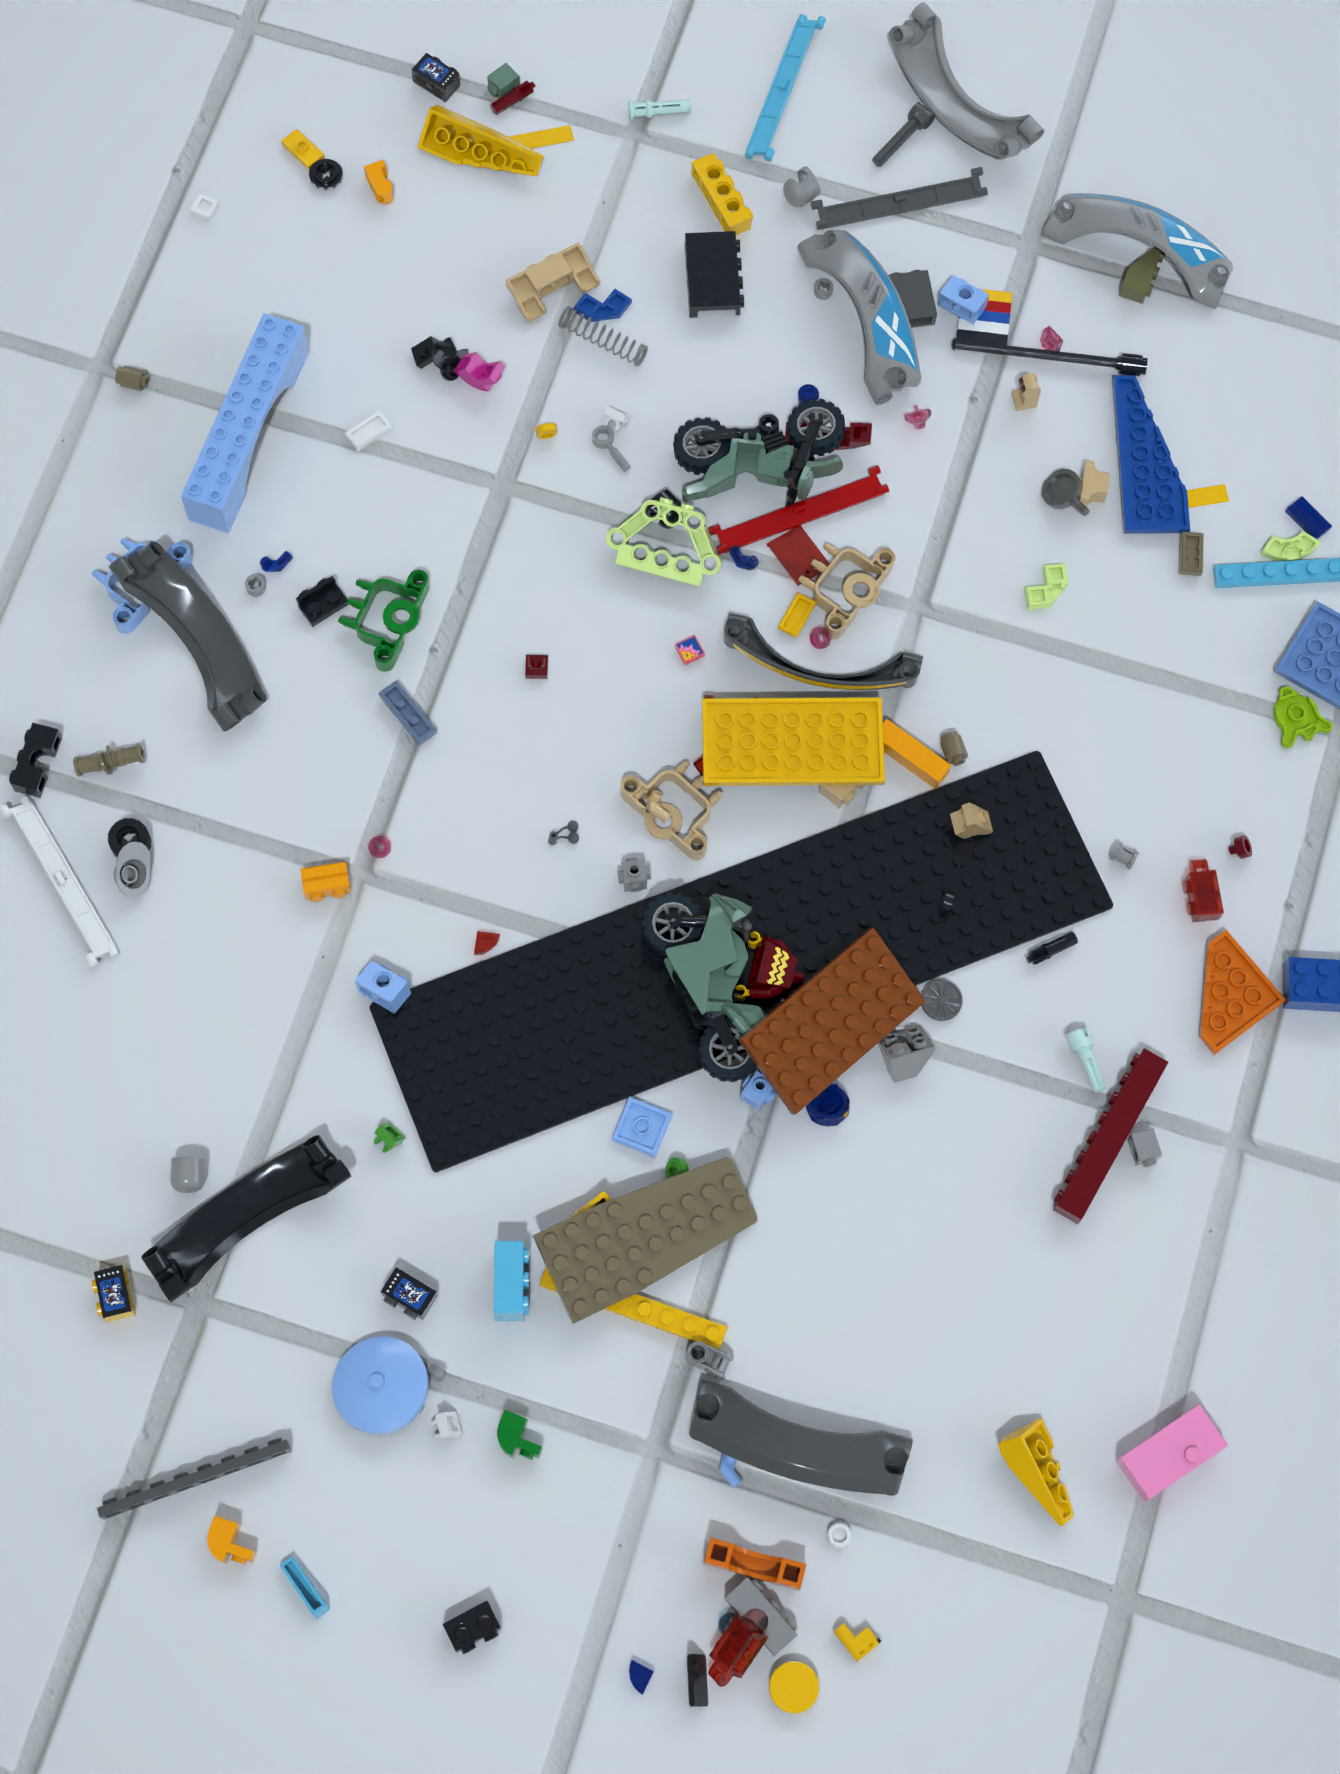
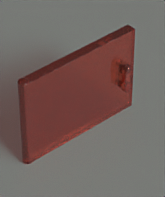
(796, 552)

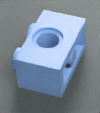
(952, 299)
(389, 996)

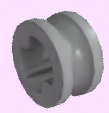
(825, 283)
(259, 590)

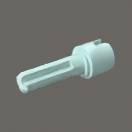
(1081, 1043)

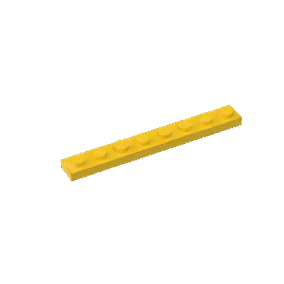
(661, 1317)

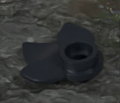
(447, 358)

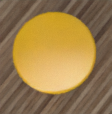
(794, 1687)

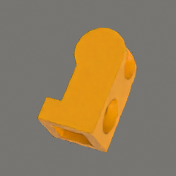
(380, 186)

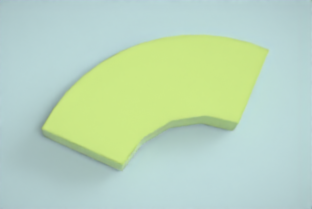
(1290, 549)

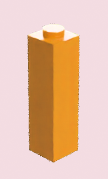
(914, 755)

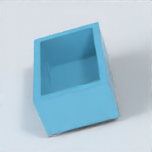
(510, 1280)

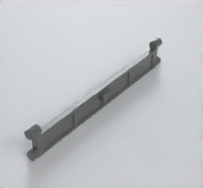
(900, 201)

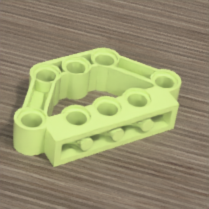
(627, 553)

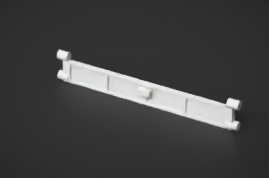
(62, 879)

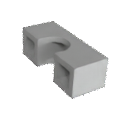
(748, 1597)

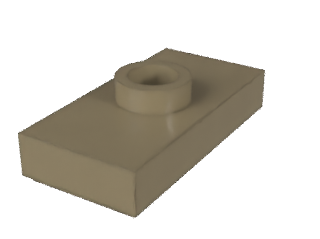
(1191, 553)

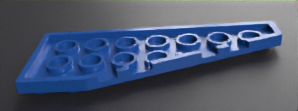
(1149, 481)

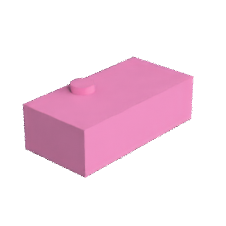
(1171, 1453)

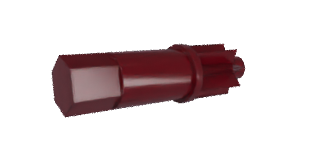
(517, 94)

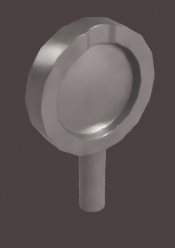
(1063, 490)

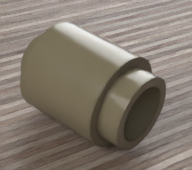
(132, 378)
(953, 748)

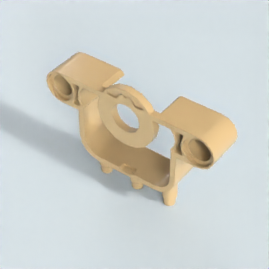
(836, 615)
(669, 833)

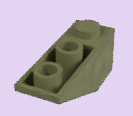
(1140, 274)

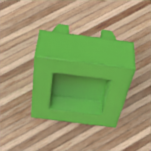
(389, 1135)

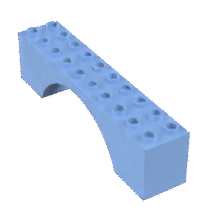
(221, 471)

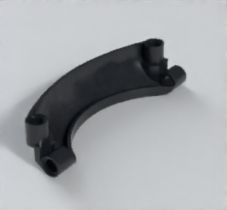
(223, 1221)

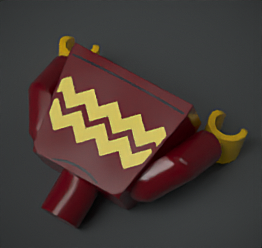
(771, 969)

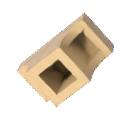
(1094, 484)
(971, 821)

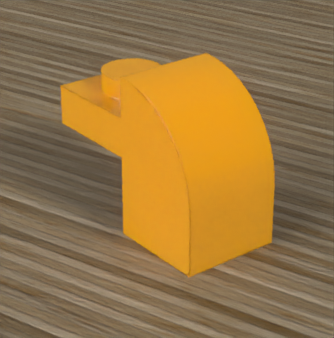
(222, 1539)

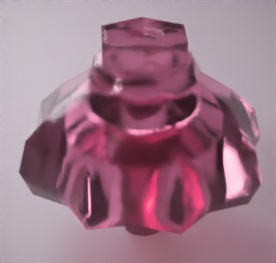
(918, 417)

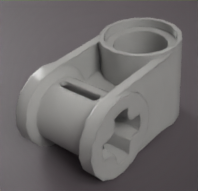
(710, 1360)

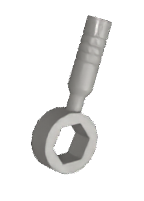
(608, 444)

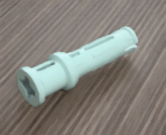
(650, 108)

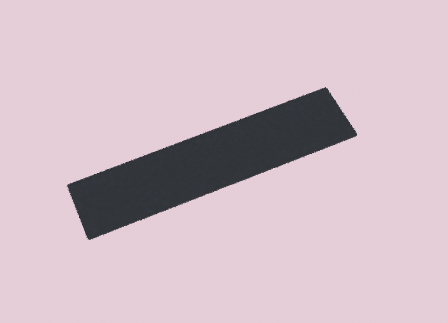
(600, 1019)

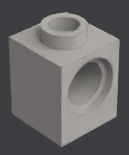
(1144, 1147)

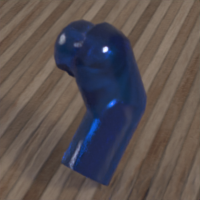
(743, 561)
(276, 565)

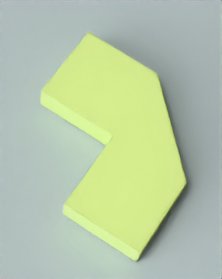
(1045, 595)

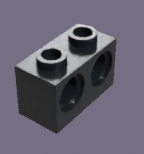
(469, 1621)

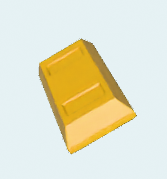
(797, 615)

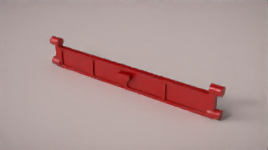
(800, 513)

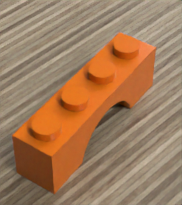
(754, 1564)

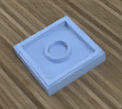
(642, 1127)

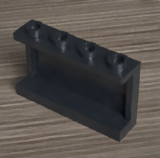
(713, 272)

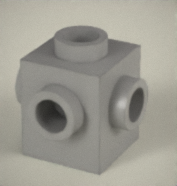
(631, 881)

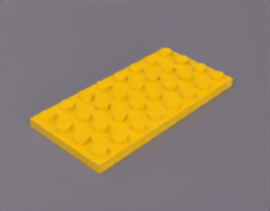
(792, 741)

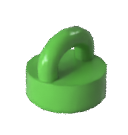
(676, 1166)

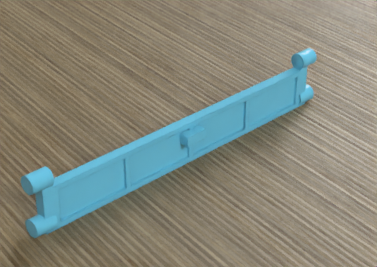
(782, 87)

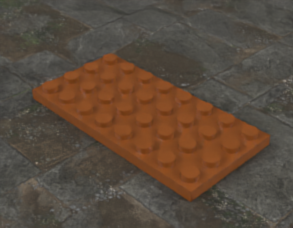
(832, 1021)

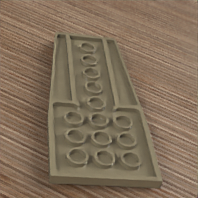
(642, 1236)

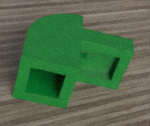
(510, 1437)

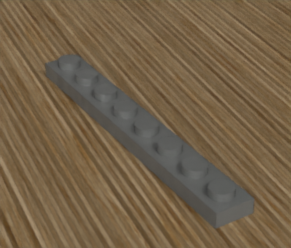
(184, 1481)

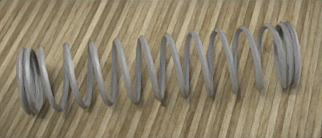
(570, 317)

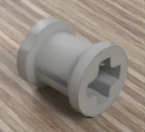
(1124, 855)

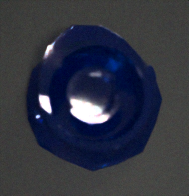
(829, 1106)

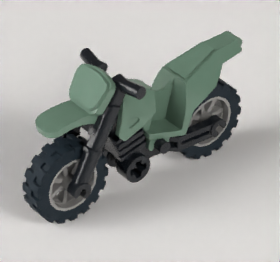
(762, 451)

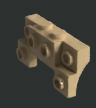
(549, 276)

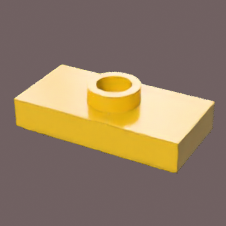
(302, 148)

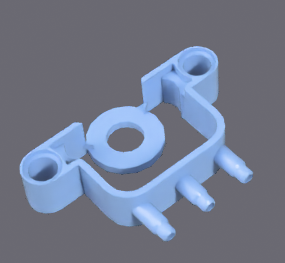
(124, 609)

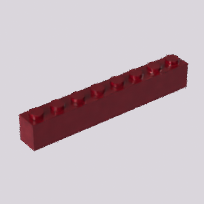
(1110, 1136)

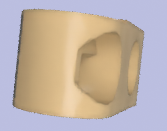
(1028, 392)

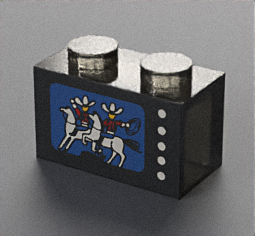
(436, 77)

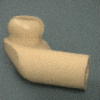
(654, 806)

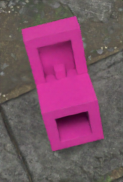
(478, 372)

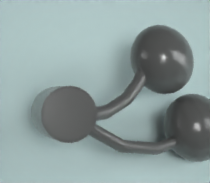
(573, 837)

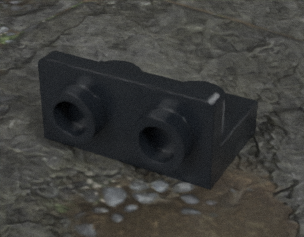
(321, 601)

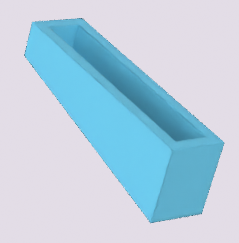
(304, 1587)

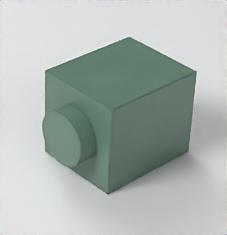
(502, 81)

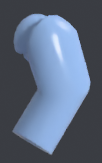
(727, 1469)

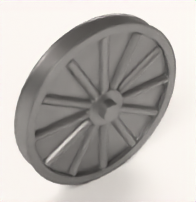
(942, 1000)

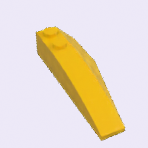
(474, 144)

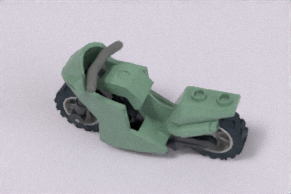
(708, 972)

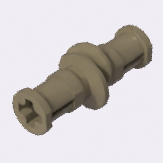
(109, 760)

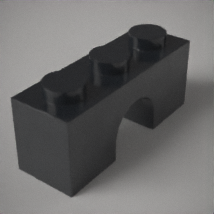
(39, 742)

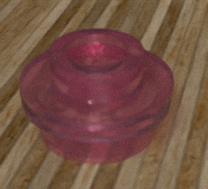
(815, 638)
(379, 840)

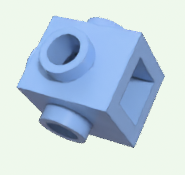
(752, 1094)

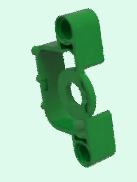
(383, 647)

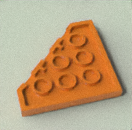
(1233, 993)

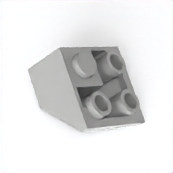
(906, 1052)

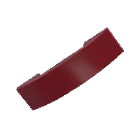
(855, 436)

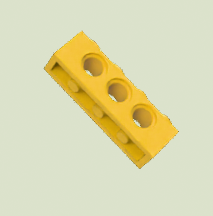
(711, 167)

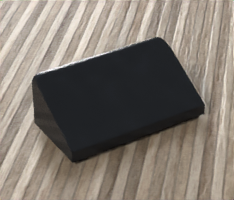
(697, 1680)

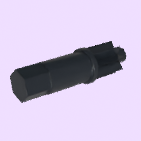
(1047, 950)

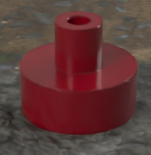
(1241, 847)

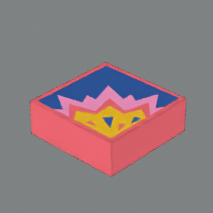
(689, 650)

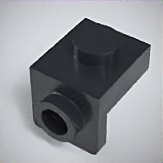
(423, 351)

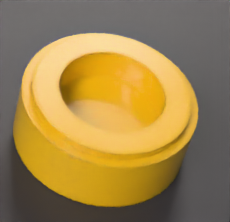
(546, 430)

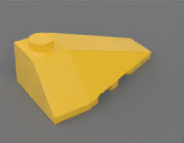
(1031, 1460)

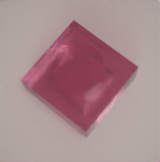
(1051, 340)

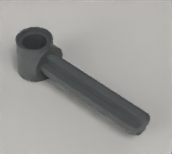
(919, 118)

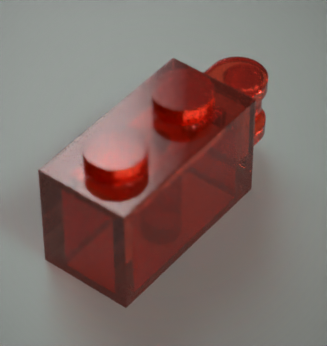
(1202, 892)
(736, 1650)

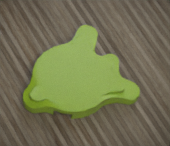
(1298, 717)

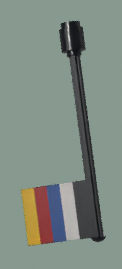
(991, 336)

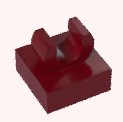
(536, 667)

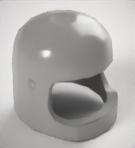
(803, 192)
(188, 1174)

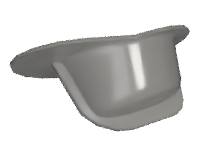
(133, 869)

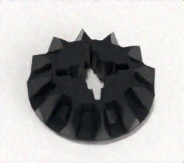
(324, 166)

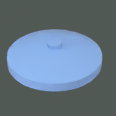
(380, 1385)

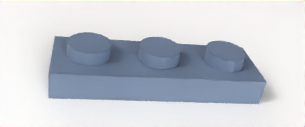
(407, 713)

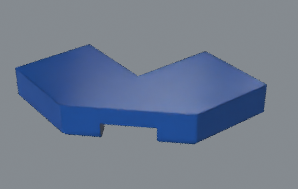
(611, 308)

